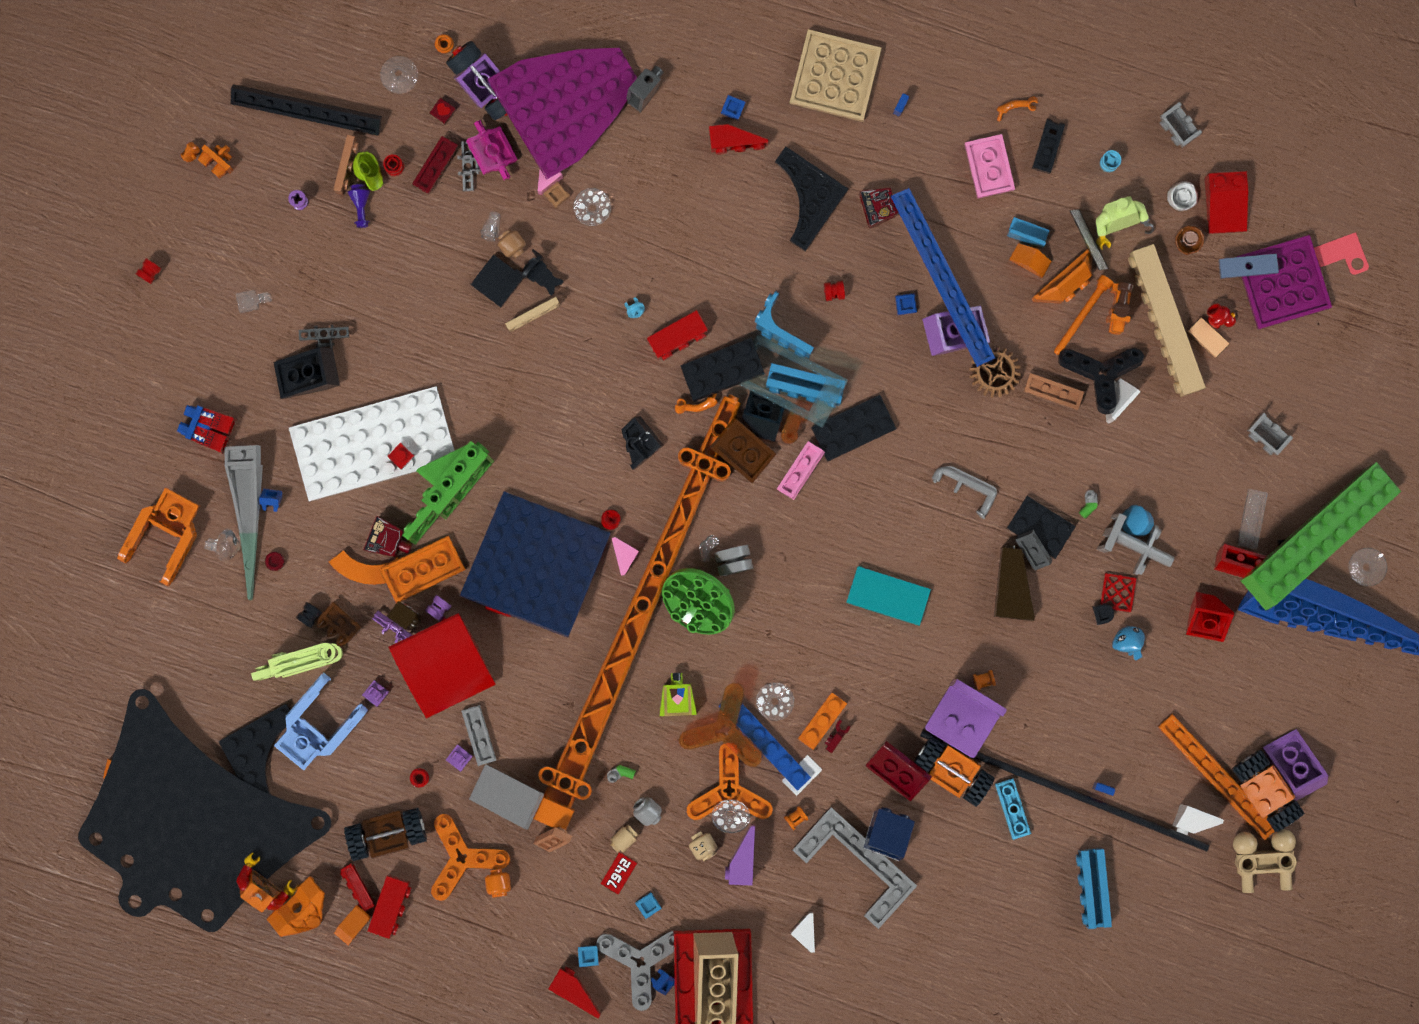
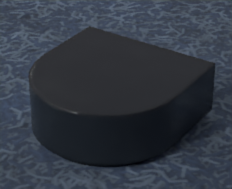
(1103, 613)

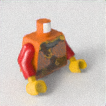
(258, 890)

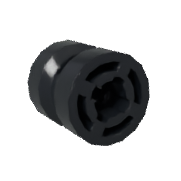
(309, 614)

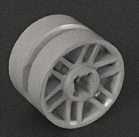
(733, 560)

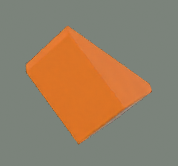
(1030, 259)
(352, 925)

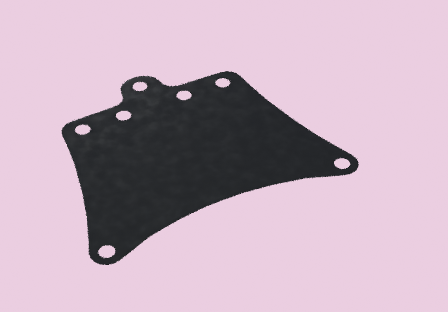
(187, 822)

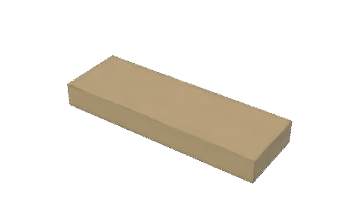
(532, 314)

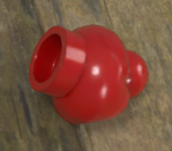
(1220, 315)

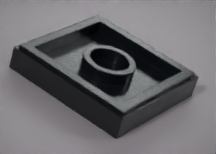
(497, 281)

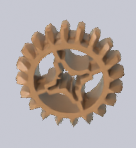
(1002, 374)

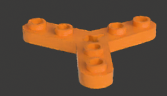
(728, 771)
(475, 857)

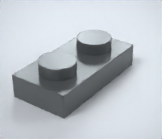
(1033, 550)

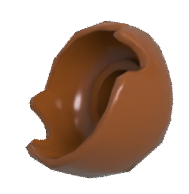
(1189, 239)

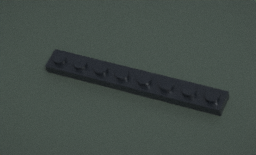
(305, 110)

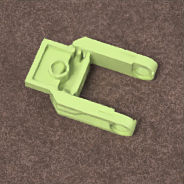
(298, 661)

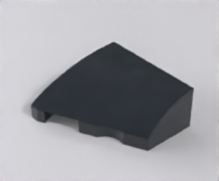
(640, 441)

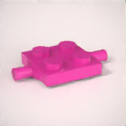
(491, 150)

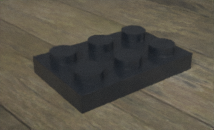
(1049, 527)

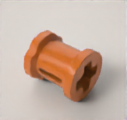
(984, 680)
(796, 818)

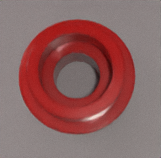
(413, 780)

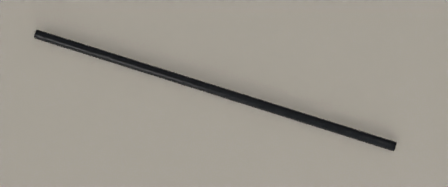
(1081, 797)

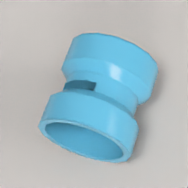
(1112, 158)

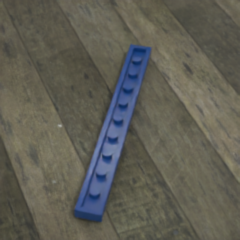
(943, 277)

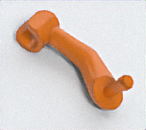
(1016, 104)
(681, 405)

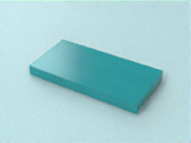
(888, 596)

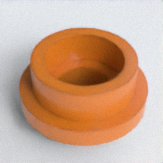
(444, 38)

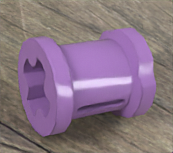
(295, 195)

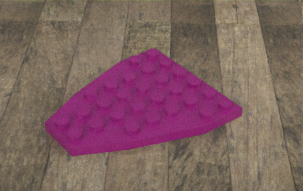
(564, 101)

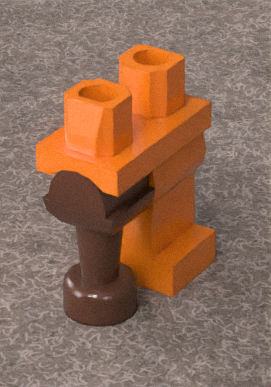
(1120, 309)

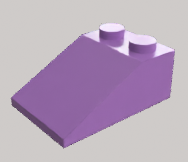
(944, 335)
(1296, 764)
(741, 864)

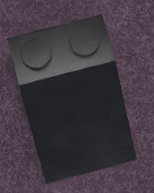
(306, 373)

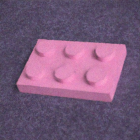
(989, 166)

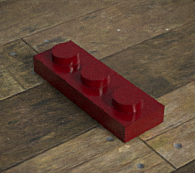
(435, 165)

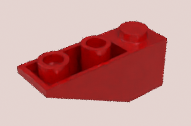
(727, 138)

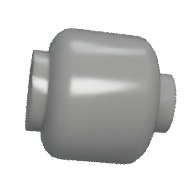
(647, 811)

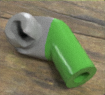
(1091, 502)
(618, 772)

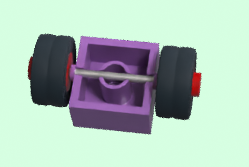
(472, 72)

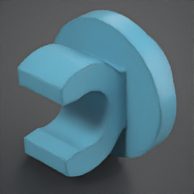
(635, 309)

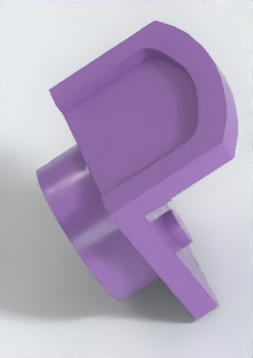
(964, 718)

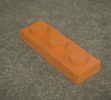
(822, 721)

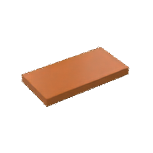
(422, 569)

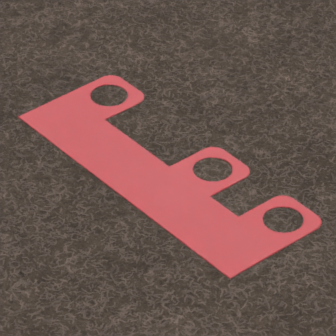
(1342, 248)

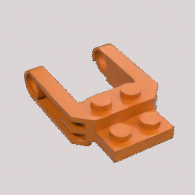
(173, 515)

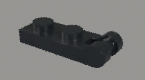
(1048, 146)

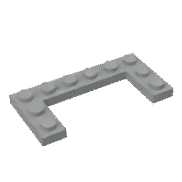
(899, 884)

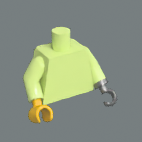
(1118, 216)

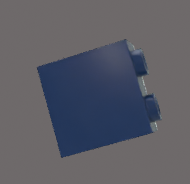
(889, 834)

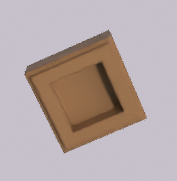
(556, 194)

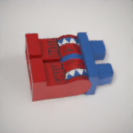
(200, 427)

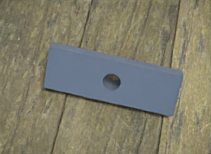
(1259, 266)

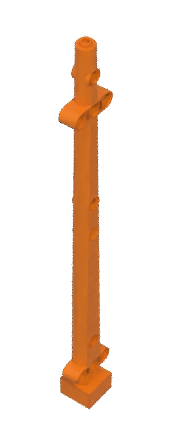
(557, 802)

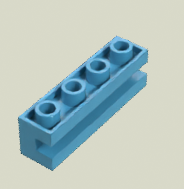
(796, 383)
(1094, 888)

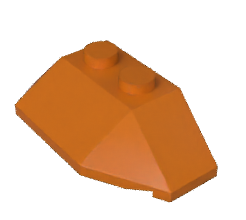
(1068, 281)

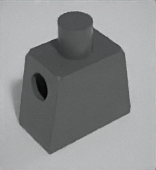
(644, 88)

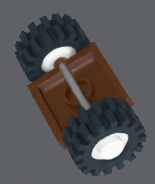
(385, 834)

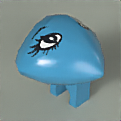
(1129, 640)

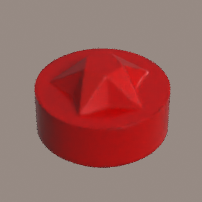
(610, 519)

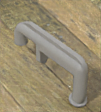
(971, 482)

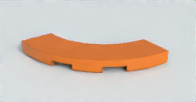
(357, 571)

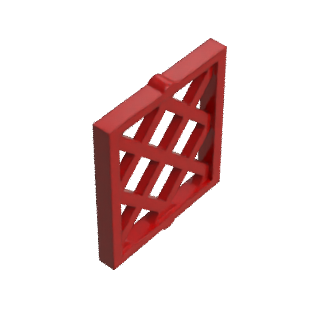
(1131, 594)

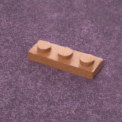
(346, 165)
(1053, 391)
(553, 839)

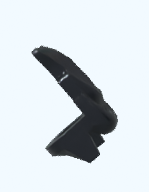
(537, 272)

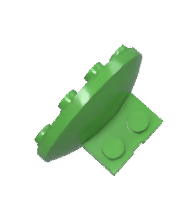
(698, 601)

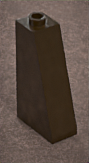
(1013, 590)

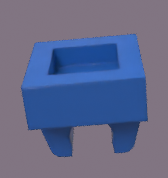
(270, 497)
(664, 983)

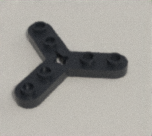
(1103, 385)

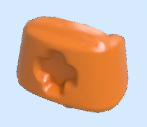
(190, 152)

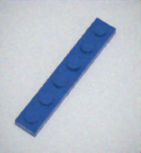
(772, 749)

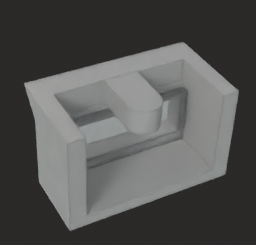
(1179, 125)
(1269, 435)

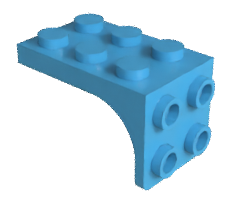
(771, 330)

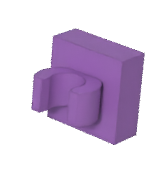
(375, 693)
(459, 757)

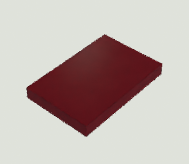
(898, 771)

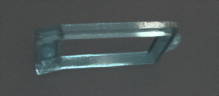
(826, 398)

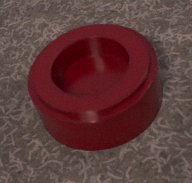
(274, 561)

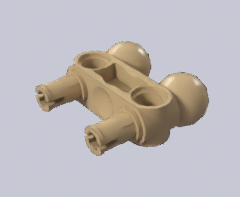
(1265, 861)

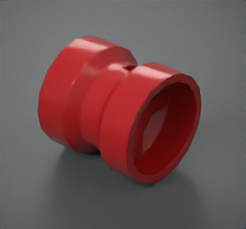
(392, 168)
(148, 271)
(834, 291)

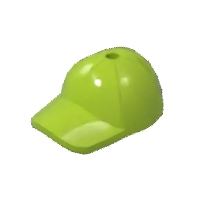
(368, 170)

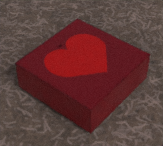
(442, 111)

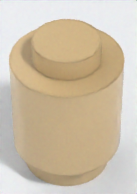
(623, 839)

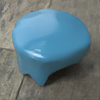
(1138, 521)

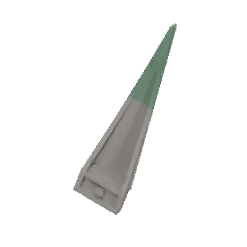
(245, 481)

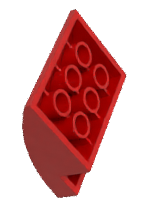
(442, 665)

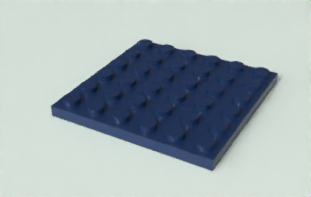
(535, 564)

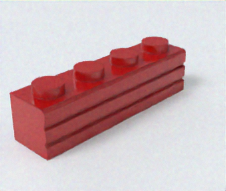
(357, 886)

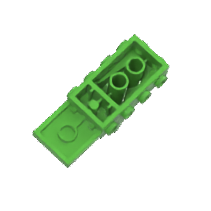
(451, 481)

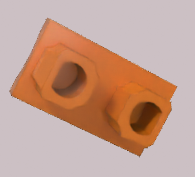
(208, 155)

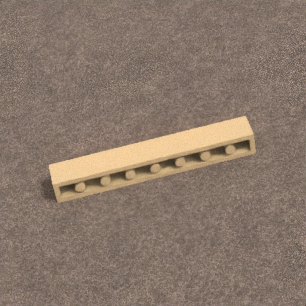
(1166, 320)

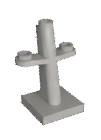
(1146, 550)

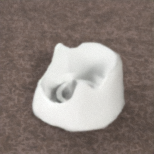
(1182, 196)

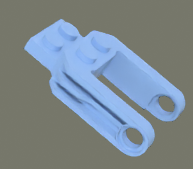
(305, 742)

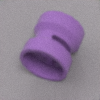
(434, 611)

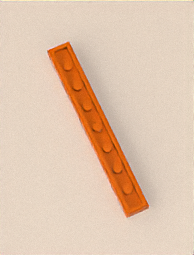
(1215, 774)

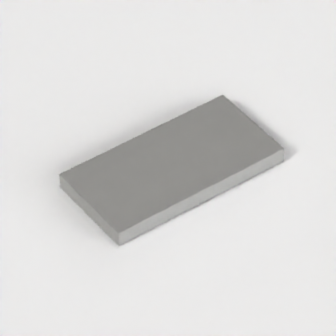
(506, 796)

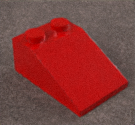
(1227, 202)

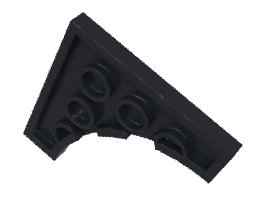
(816, 194)
(251, 746)

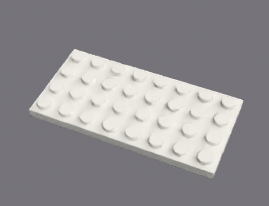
(354, 445)

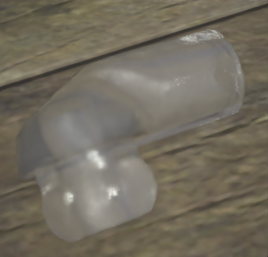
(707, 545)

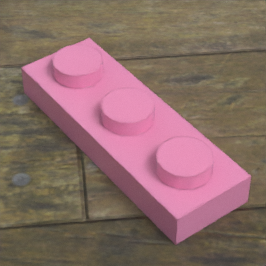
(800, 470)

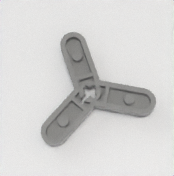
(640, 975)

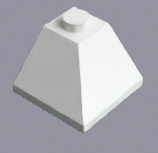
(1124, 396)
(1194, 820)

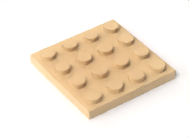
(835, 75)

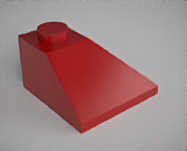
(1209, 618)

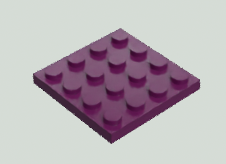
(1293, 291)

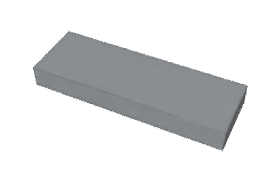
(479, 735)

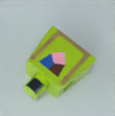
(677, 698)

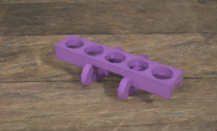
(387, 623)

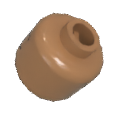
(511, 243)

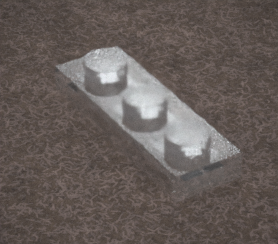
(1252, 519)

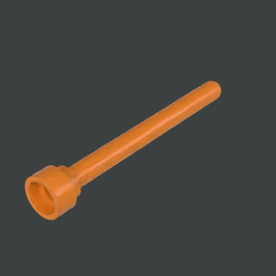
(1103, 284)

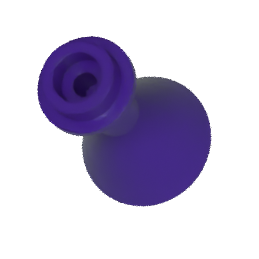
(359, 196)

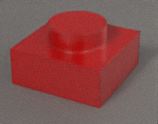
(401, 456)

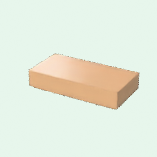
(1208, 337)

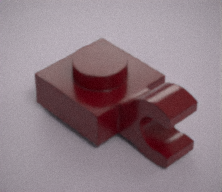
(833, 741)

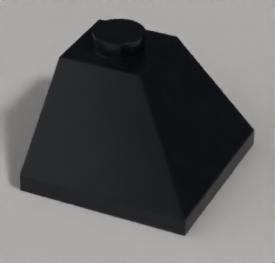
(763, 416)

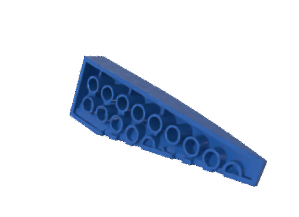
(1336, 614)

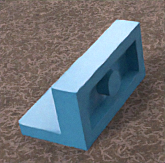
(1028, 233)

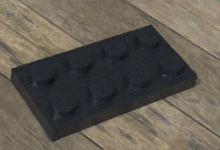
(722, 369)
(854, 428)

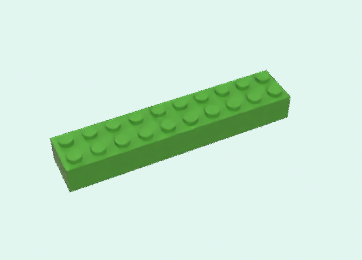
(1320, 536)

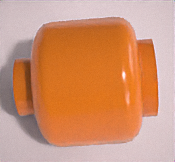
(497, 883)

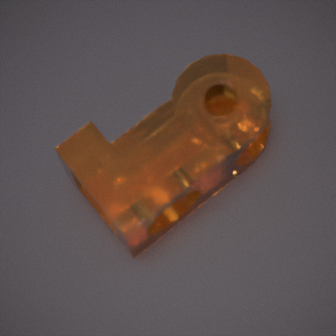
(789, 433)

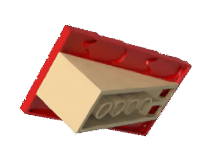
(713, 976)

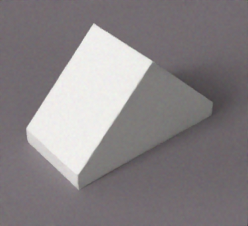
(805, 932)

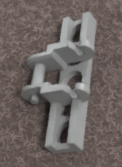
(468, 172)

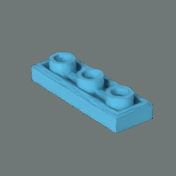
(1009, 797)

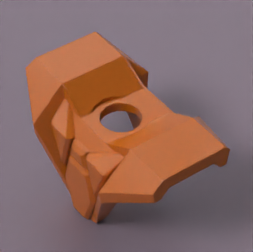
(310, 917)

